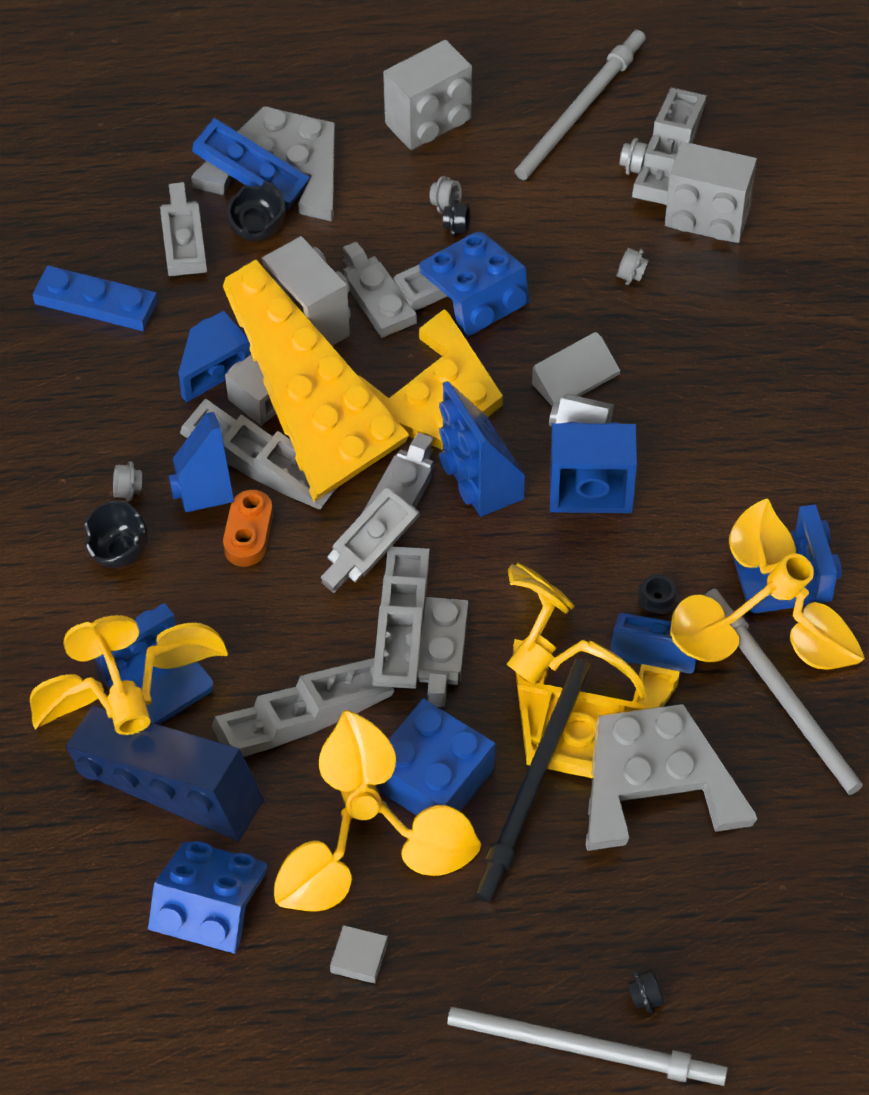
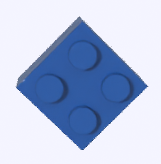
(592, 467)
(437, 761)

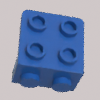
(479, 279)
(811, 541)
(170, 688)
(205, 895)

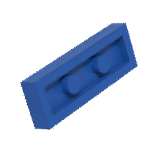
(248, 161)
(95, 298)

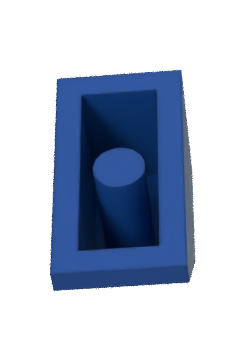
(210, 353)
(202, 468)

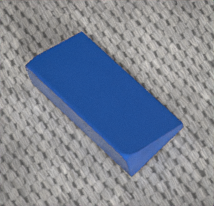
(648, 643)

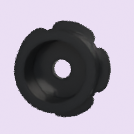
(457, 218)
(658, 586)
(646, 990)

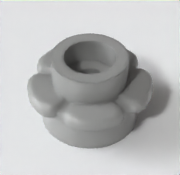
(632, 156)
(444, 192)
(632, 265)
(126, 481)

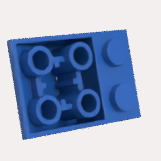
(477, 455)

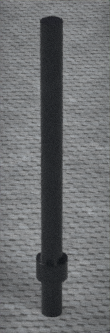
(501, 854)

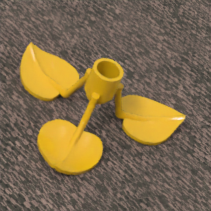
(765, 542)
(536, 652)
(126, 701)
(354, 762)

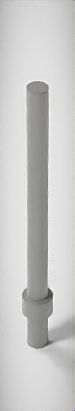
(618, 61)
(790, 701)
(678, 1065)

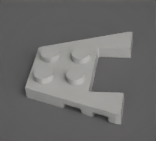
(298, 141)
(655, 756)

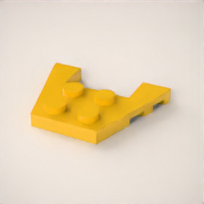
(418, 401)
(576, 744)

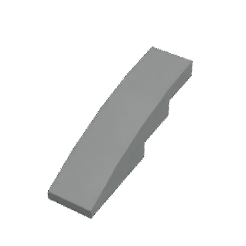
(675, 123)
(258, 454)
(401, 618)
(302, 709)

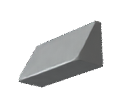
(575, 369)

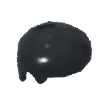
(256, 212)
(115, 534)

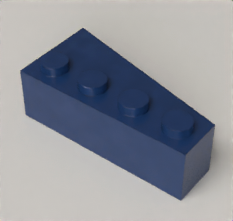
(170, 770)

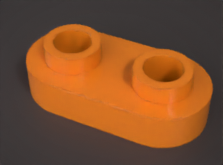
(249, 524)

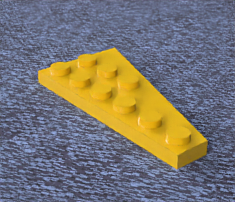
(316, 395)

